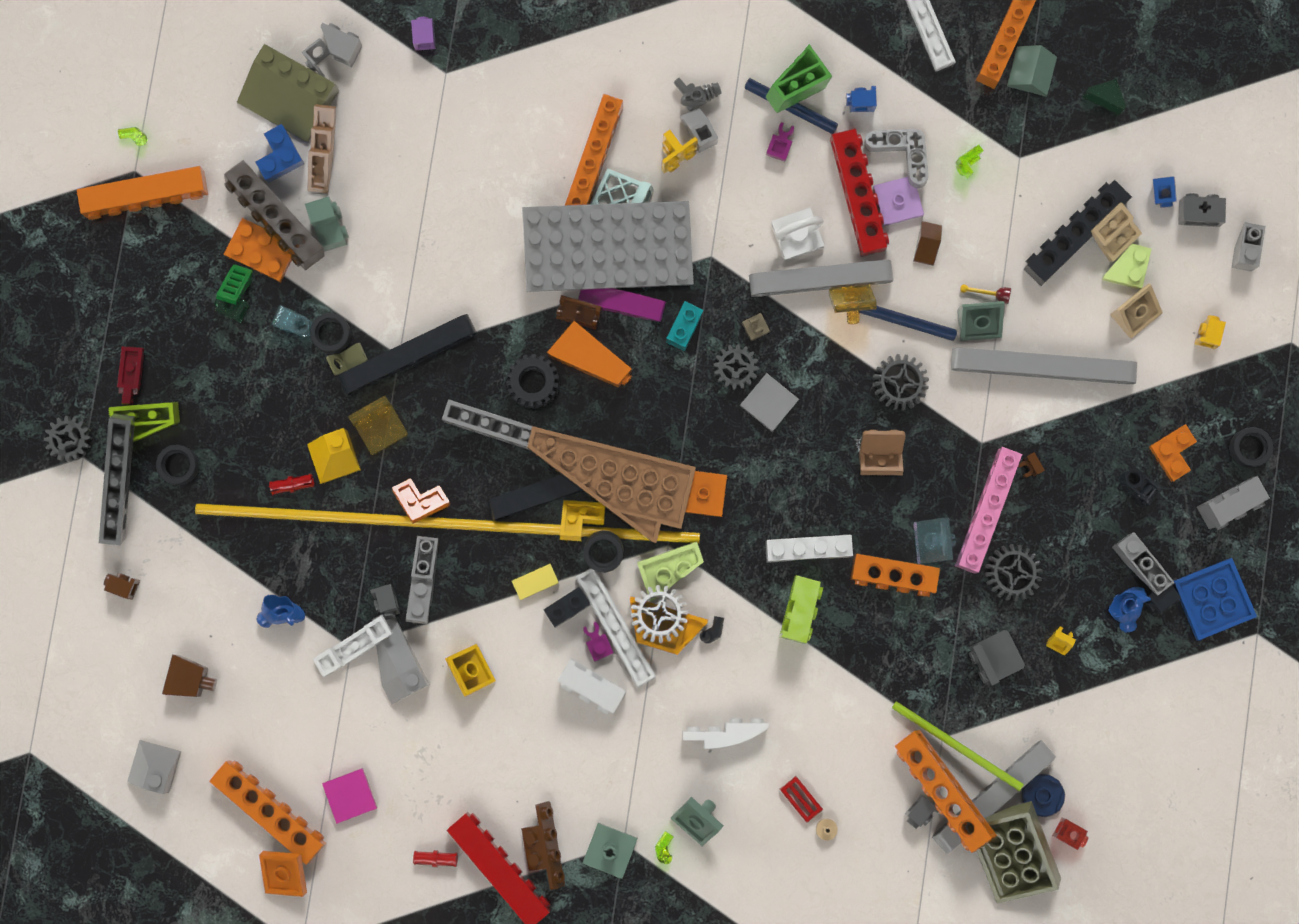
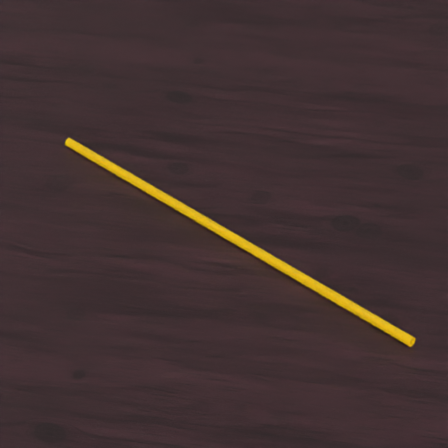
(429, 522)

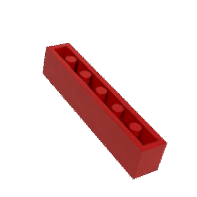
(498, 869)

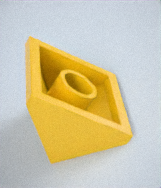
(470, 670)

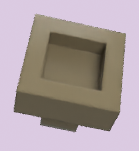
(755, 327)

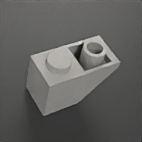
(342, 46)
(701, 128)
(1248, 247)

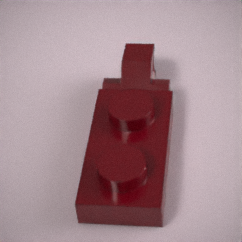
(130, 373)

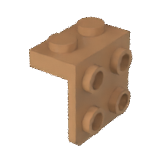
(881, 452)

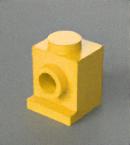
(1211, 332)

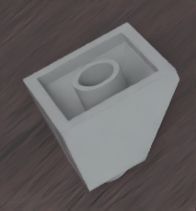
(154, 767)

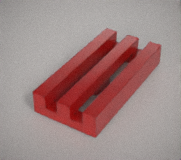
(789, 784)

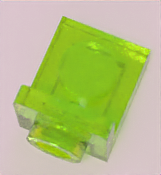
(971, 158)

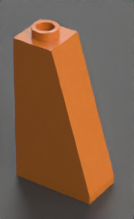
(588, 355)

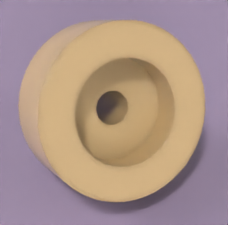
(821, 828)

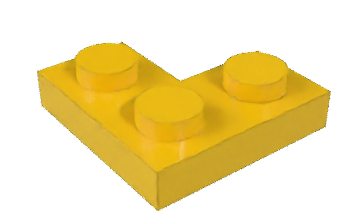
(579, 513)

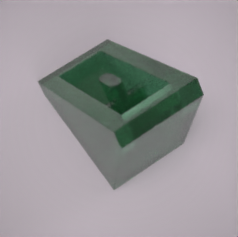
(1107, 95)

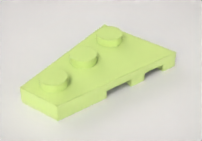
(669, 566)

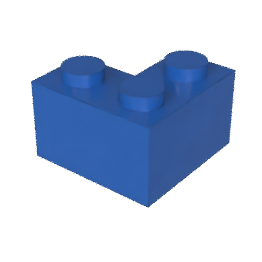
(284, 155)

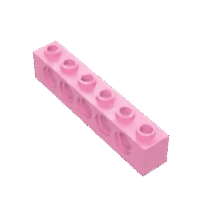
(988, 510)

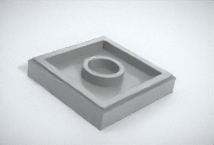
(769, 402)

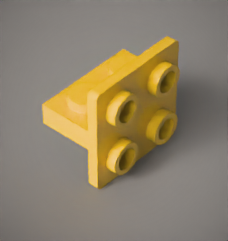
(676, 152)

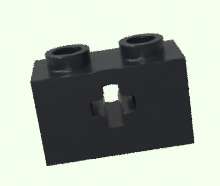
(567, 607)

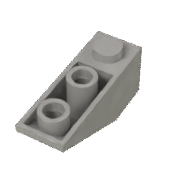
(1143, 563)

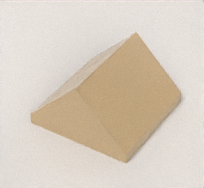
(1137, 311)

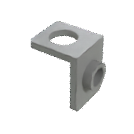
(312, 61)

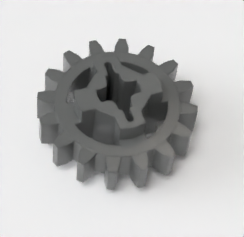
(746, 367)
(71, 430)

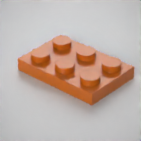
(258, 250)

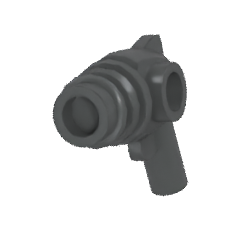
(696, 96)

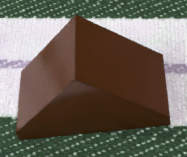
(928, 243)

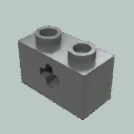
(1193, 216)

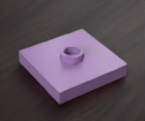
(898, 201)

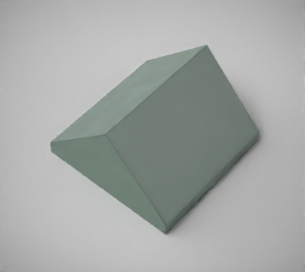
(1032, 69)
(981, 320)

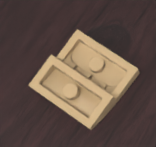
(1116, 232)

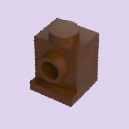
(121, 585)

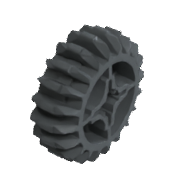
(909, 383)
(1016, 563)

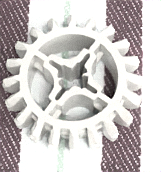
(663, 596)

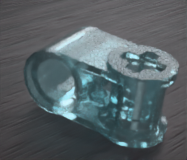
(290, 321)

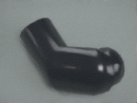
(714, 632)

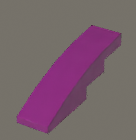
(625, 303)

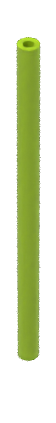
(957, 746)

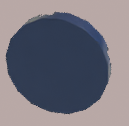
(1045, 793)

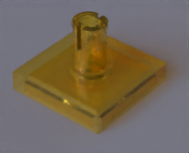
(852, 301)

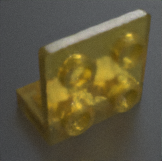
(378, 425)

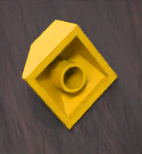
(333, 455)

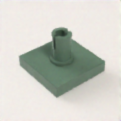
(697, 820)
(610, 850)

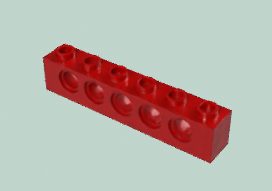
(867, 244)

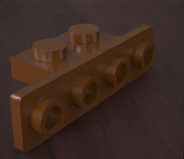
(542, 846)

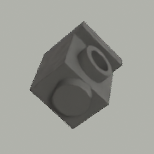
(386, 601)
(920, 812)

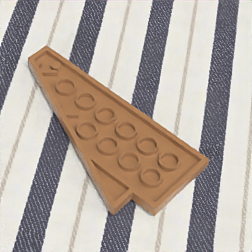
(628, 483)

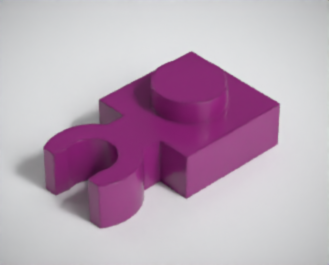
(780, 145)
(598, 645)

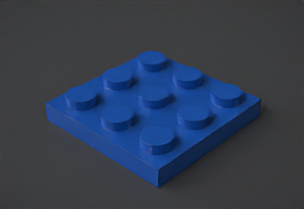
(1214, 599)

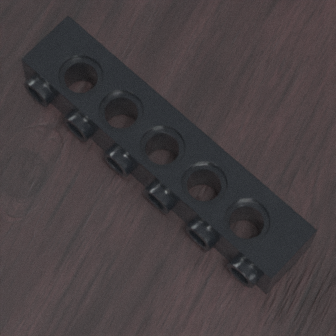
(1041, 272)

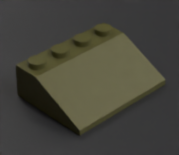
(285, 92)
(1019, 857)

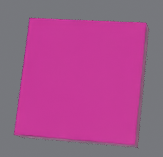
(349, 795)

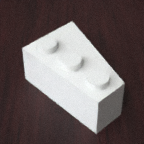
(591, 687)

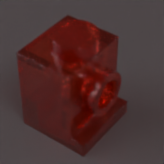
(1064, 830)

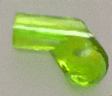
(134, 133)
(662, 850)

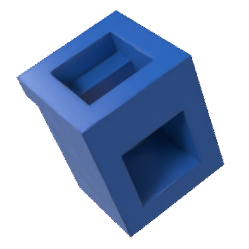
(862, 100)
(1165, 183)

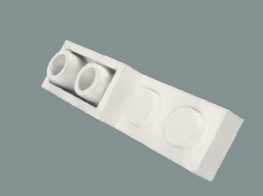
(734, 733)

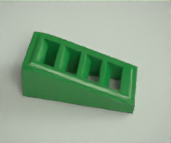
(236, 282)

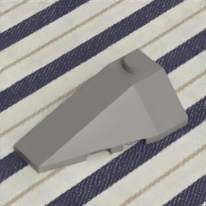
(398, 665)

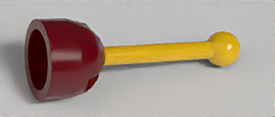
(1001, 294)

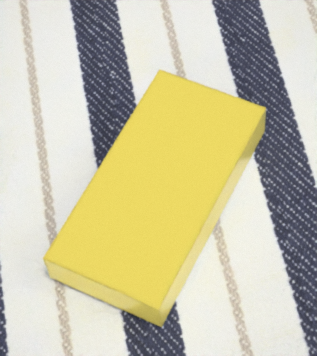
(535, 582)

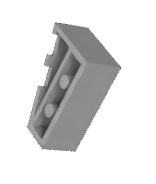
(1233, 503)

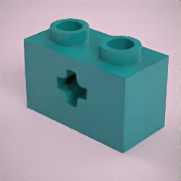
(684, 326)

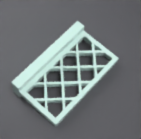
(641, 196)

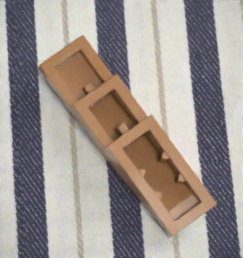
(322, 148)

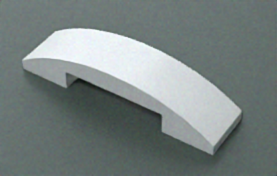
(353, 646)

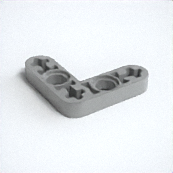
(906, 144)

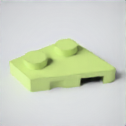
(1130, 267)

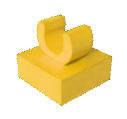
(1061, 642)

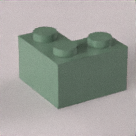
(325, 219)

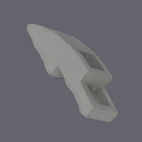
(422, 580)

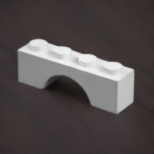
(809, 548)

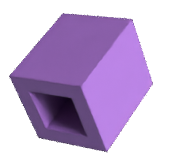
(423, 33)

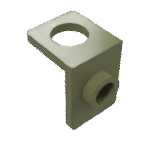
(348, 359)

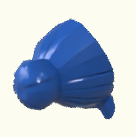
(1128, 607)
(279, 611)

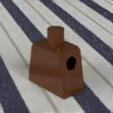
(187, 678)

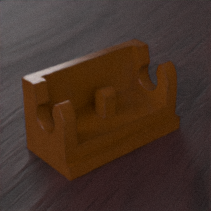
(579, 311)

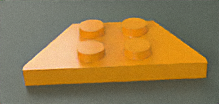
(676, 645)

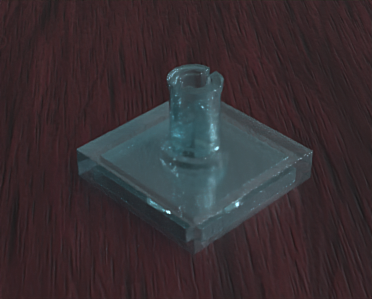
(933, 540)

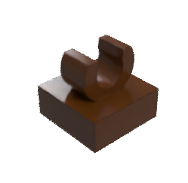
(1033, 465)

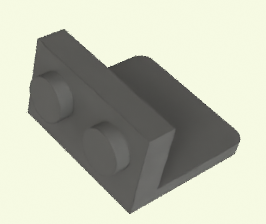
(996, 657)

